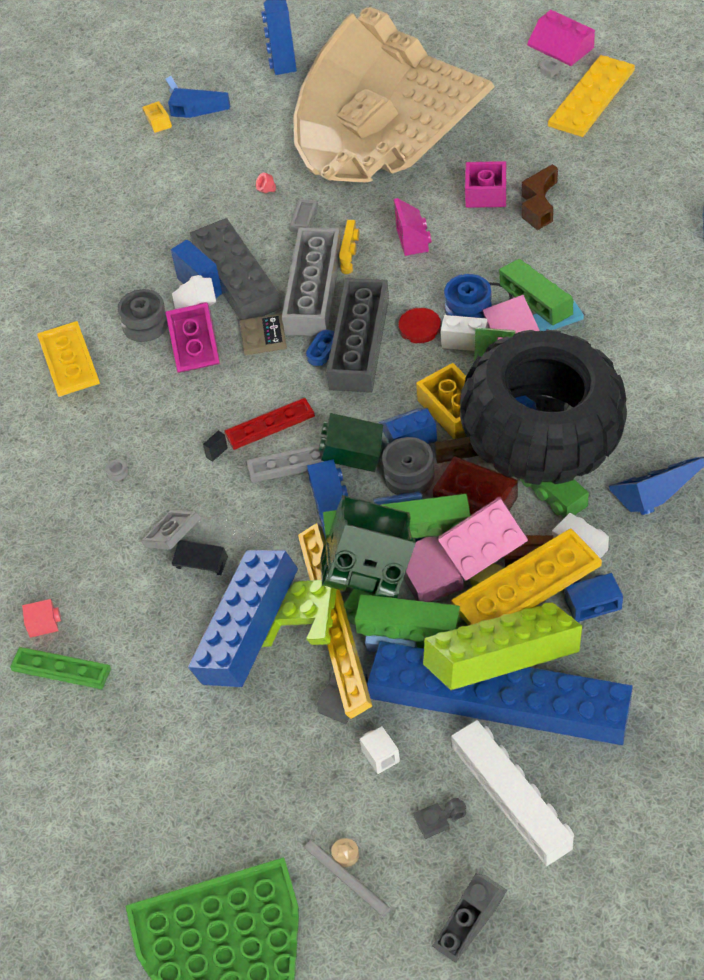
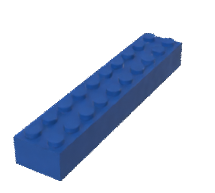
(520, 698)

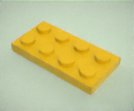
(68, 358)

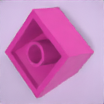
(411, 228)

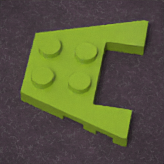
(306, 604)

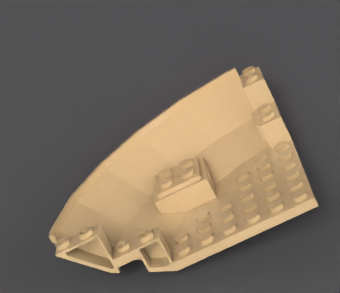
(377, 101)

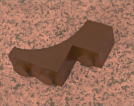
(536, 208)

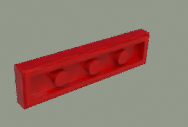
(269, 423)

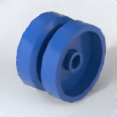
(467, 296)

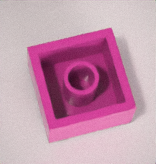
(485, 184)

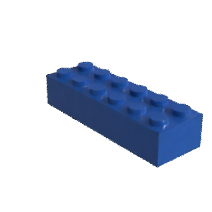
(243, 618)

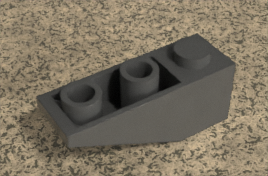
(469, 916)

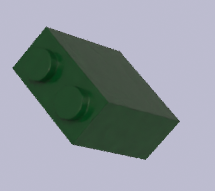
(351, 442)

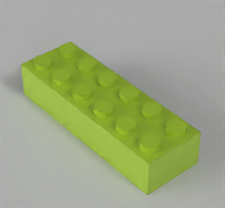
(501, 645)

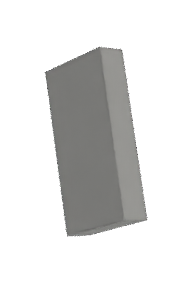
(303, 215)

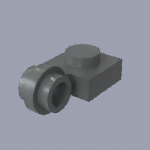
(434, 820)

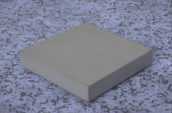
(170, 529)

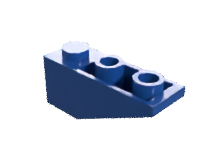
(194, 103)

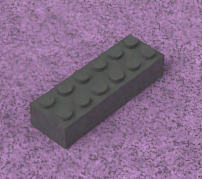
(239, 273)
(358, 335)

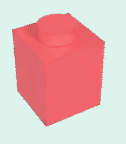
(41, 618)

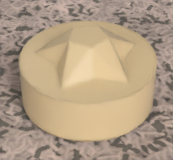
(345, 852)

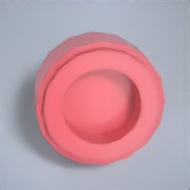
(265, 183)

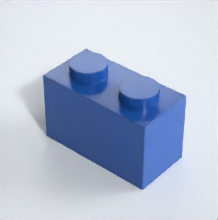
(593, 597)

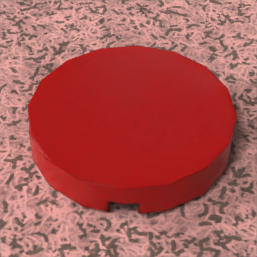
(419, 325)

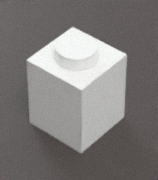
(379, 749)

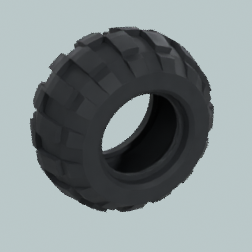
(535, 442)

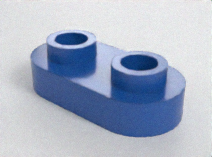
(319, 351)

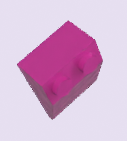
(193, 337)

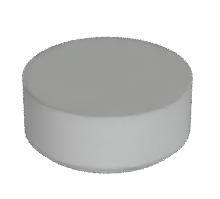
(116, 470)

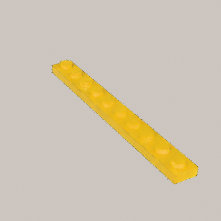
(342, 645)

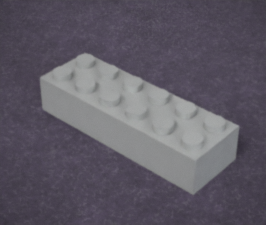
(312, 281)

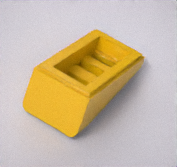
(158, 118)

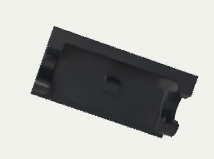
(200, 556)

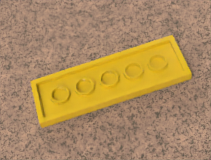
(591, 95)
(529, 579)

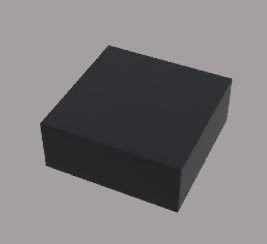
(215, 446)

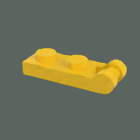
(349, 246)

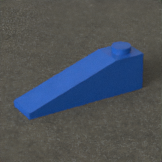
(657, 487)

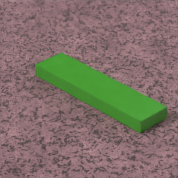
(60, 668)

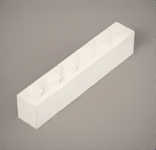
(513, 793)

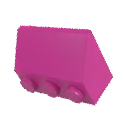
(562, 38)

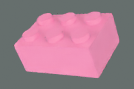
(482, 538)

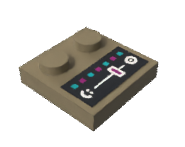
(263, 334)

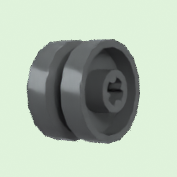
(142, 315)
(408, 466)

